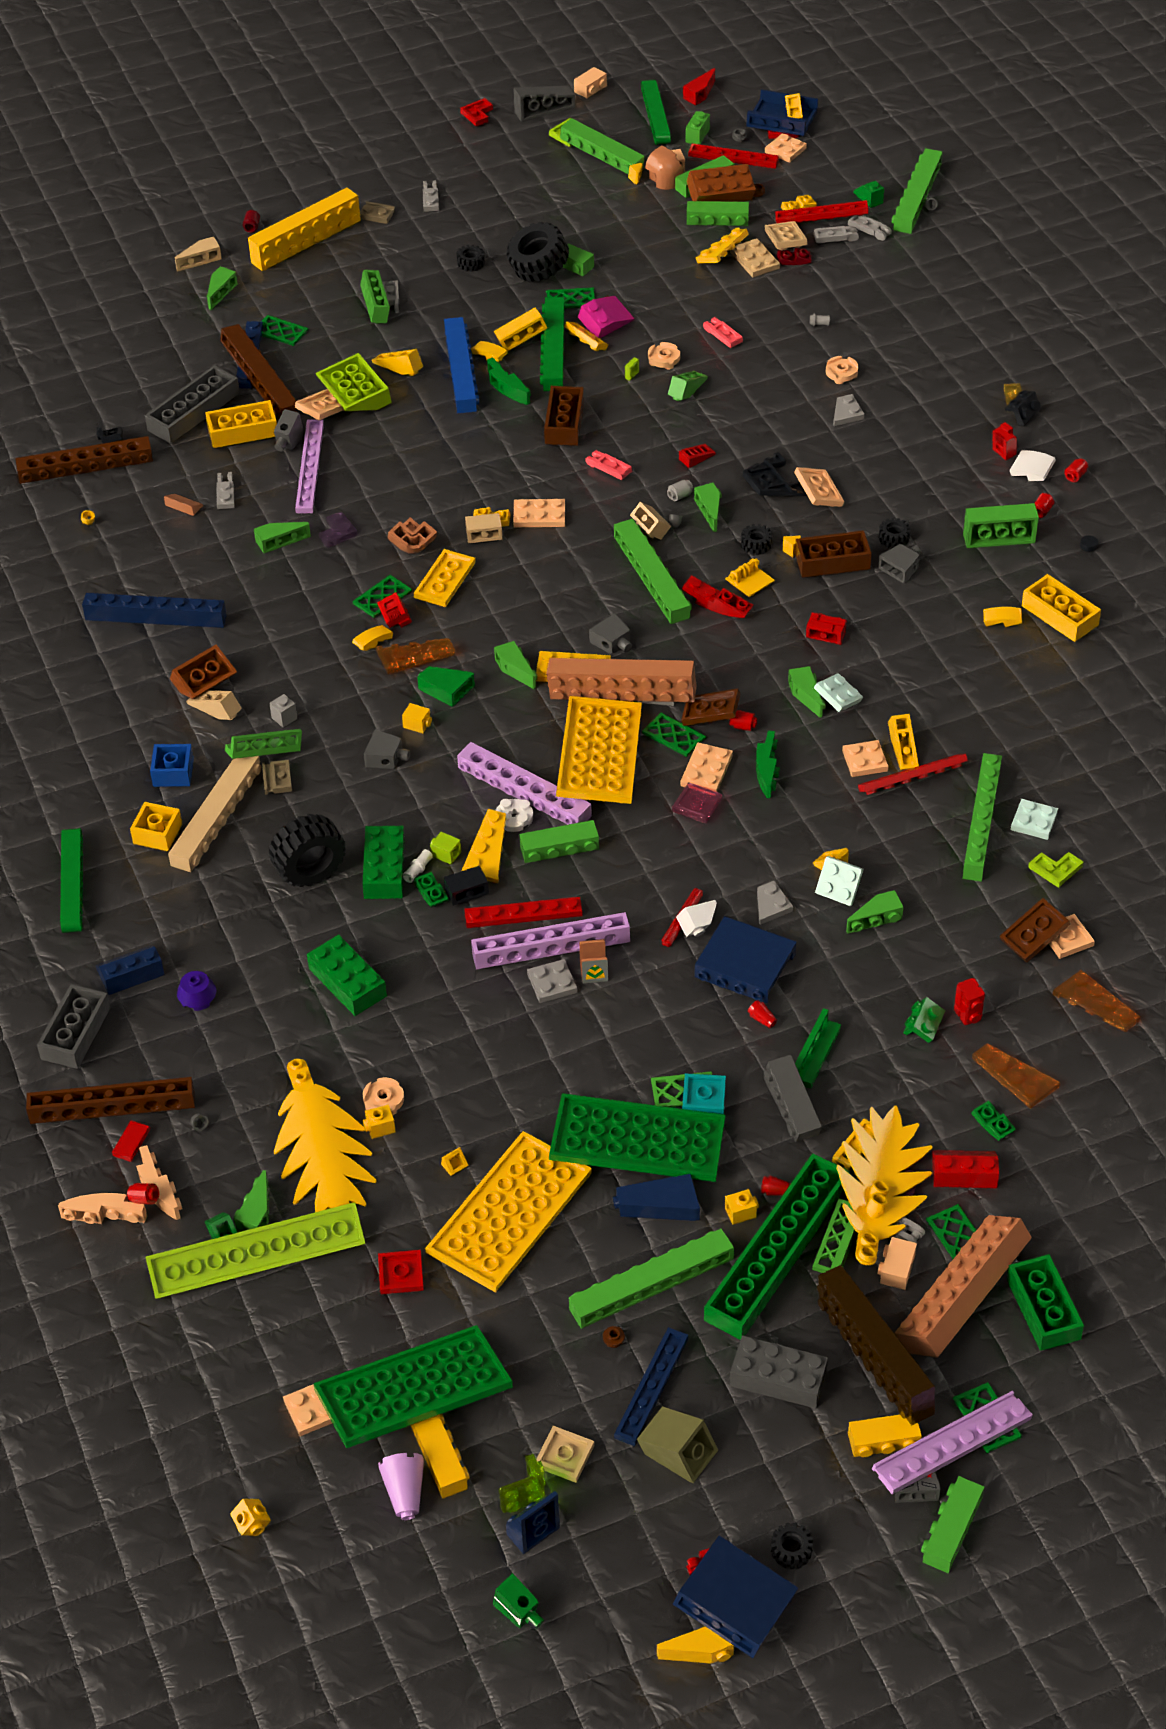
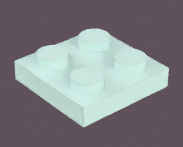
(838, 692)
(1034, 819)
(839, 880)

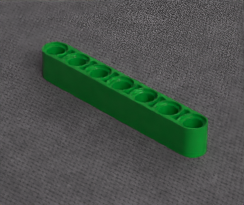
(655, 112)
(71, 880)

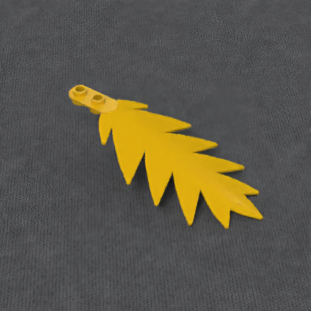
(320, 1143)
(876, 1195)

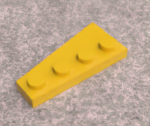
(720, 248)
(488, 846)

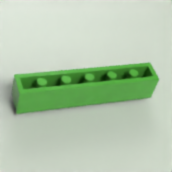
(600, 145)

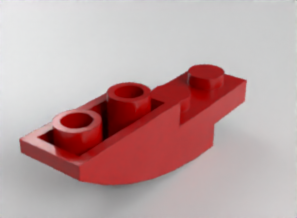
(721, 601)

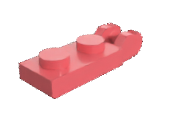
(723, 332)
(609, 464)

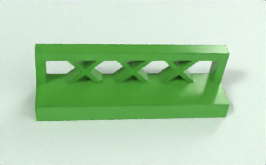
(264, 747)
(844, 1244)

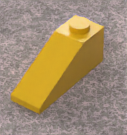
(400, 362)
(903, 741)
(696, 1646)

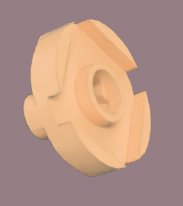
(667, 361)
(841, 369)
(382, 1086)

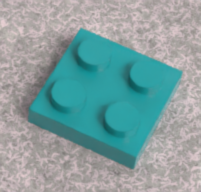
(704, 1093)

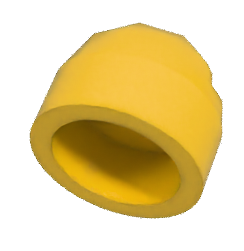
(84, 517)

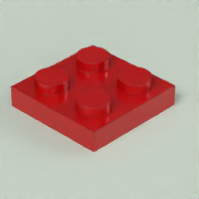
(400, 1272)

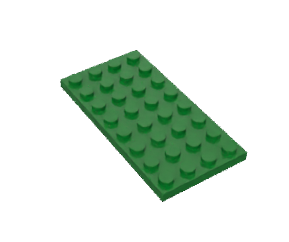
(637, 1137)
(412, 1386)

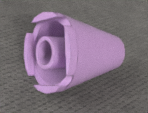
(403, 1482)

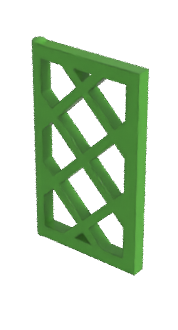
(671, 1082)

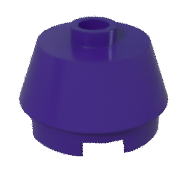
(196, 990)

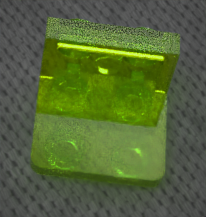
(524, 1491)

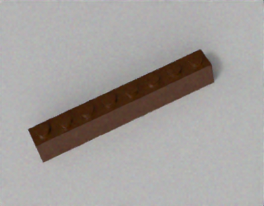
(257, 369)

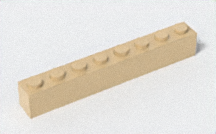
(214, 813)

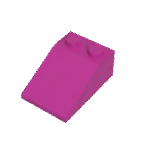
(604, 315)

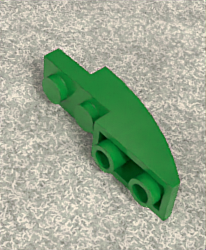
(507, 384)
(767, 764)

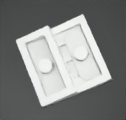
(1033, 465)

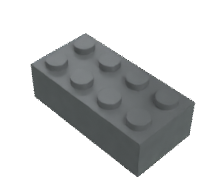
(73, 1026)
(778, 1371)

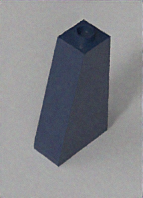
(659, 1199)

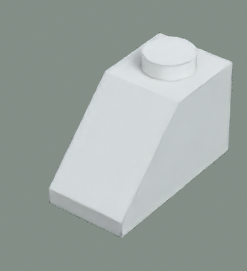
(696, 918)

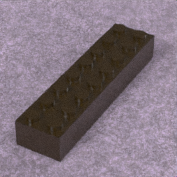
(876, 1345)

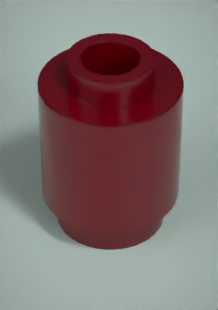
(251, 221)

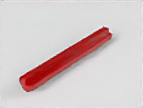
(675, 927)

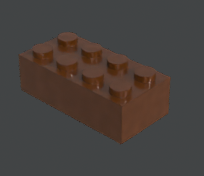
(564, 415)
(833, 553)

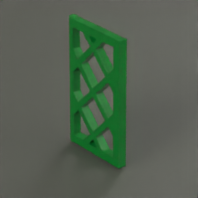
(577, 291)
(291, 326)
(380, 586)
(673, 745)
(940, 1232)
(1004, 1440)

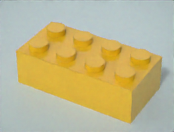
(241, 424)
(1061, 607)

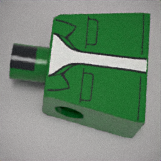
(517, 1603)

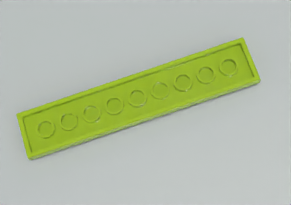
(255, 1250)

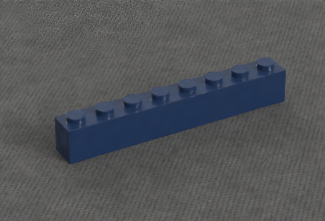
(154, 610)

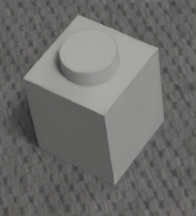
(283, 710)

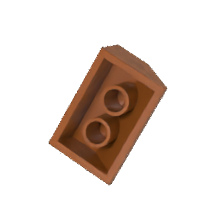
(202, 672)

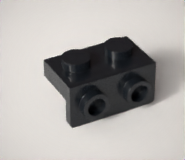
(1024, 406)
(109, 435)

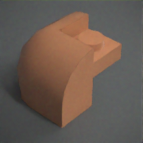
(663, 167)
(411, 536)

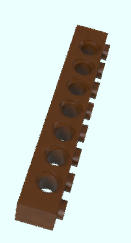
(84, 459)
(110, 1100)

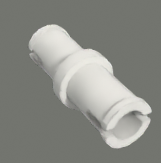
(417, 866)

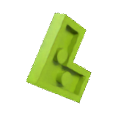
(1056, 872)

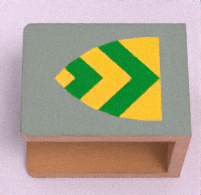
(593, 961)

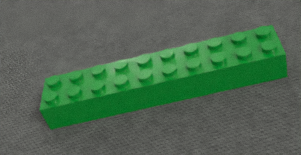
(775, 1248)

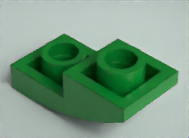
(430, 889)
(992, 1121)

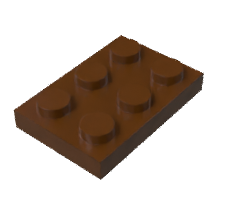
(711, 707)
(1035, 930)

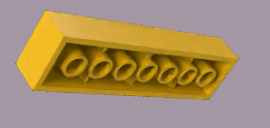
(304, 229)

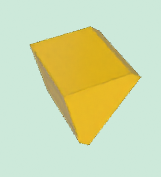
(635, 172)
(789, 545)
(454, 1161)

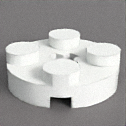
(516, 806)

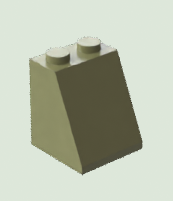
(678, 1443)

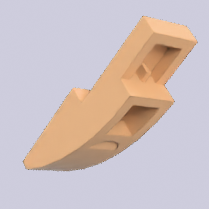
(148, 1174)
(95, 1207)

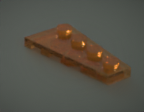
(404, 657)
(1090, 995)
(1019, 1078)

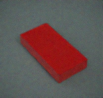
(131, 1141)

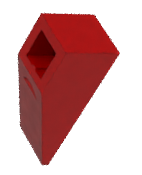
(699, 88)

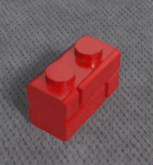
(826, 628)
(969, 1001)

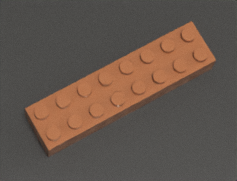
(622, 679)
(963, 1285)

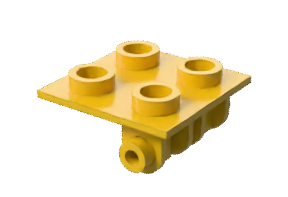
(749, 578)

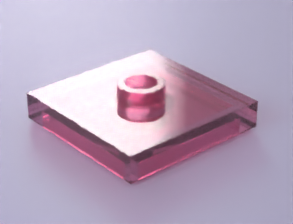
(697, 802)

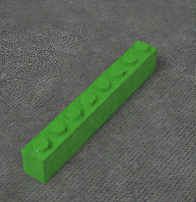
(917, 191)
(652, 571)
(982, 817)
(650, 1278)

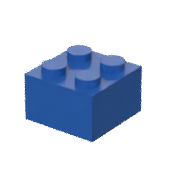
(171, 765)

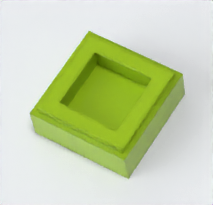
(632, 369)

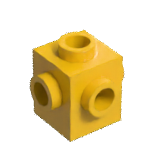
(250, 1517)

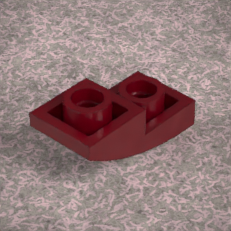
(798, 257)

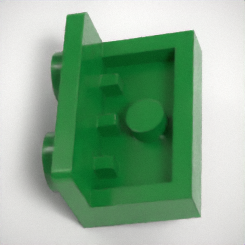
(924, 1019)

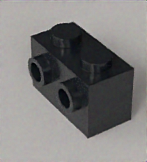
(466, 885)

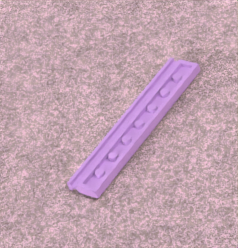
(951, 1442)

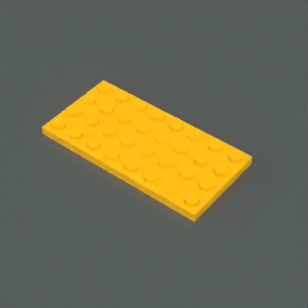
(599, 750)
(507, 1212)

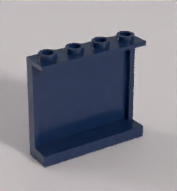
(772, 114)
(744, 959)
(735, 1596)

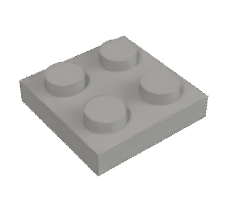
(552, 981)

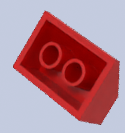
(965, 1169)

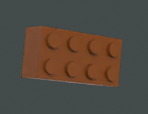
(721, 184)

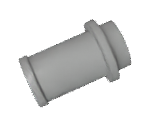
(819, 320)

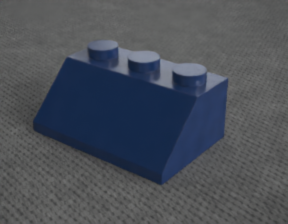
(130, 969)

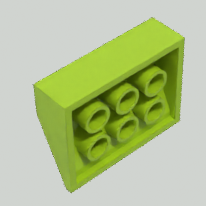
(355, 385)

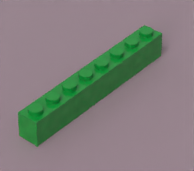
(552, 343)

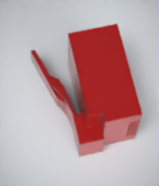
(1004, 441)
(394, 611)

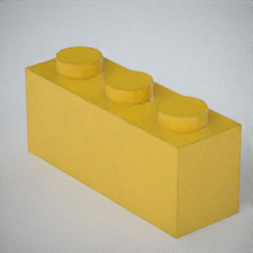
(520, 329)
(881, 1435)

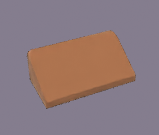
(182, 504)

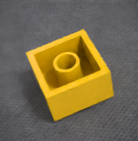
(156, 826)

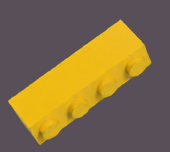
(441, 1456)

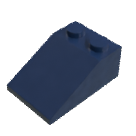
(534, 1523)

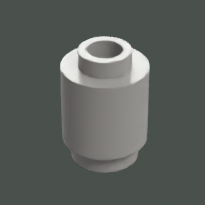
(680, 490)

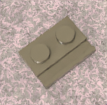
(377, 212)
(277, 777)

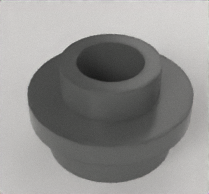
(739, 135)

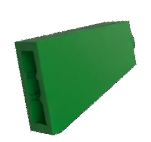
(445, 684)

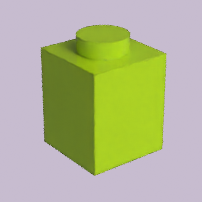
(445, 847)

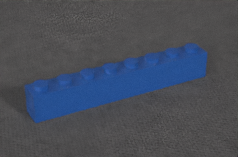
(461, 370)

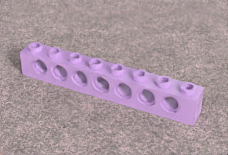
(522, 784)
(548, 940)

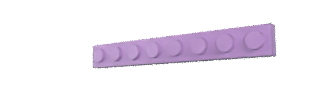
(309, 466)

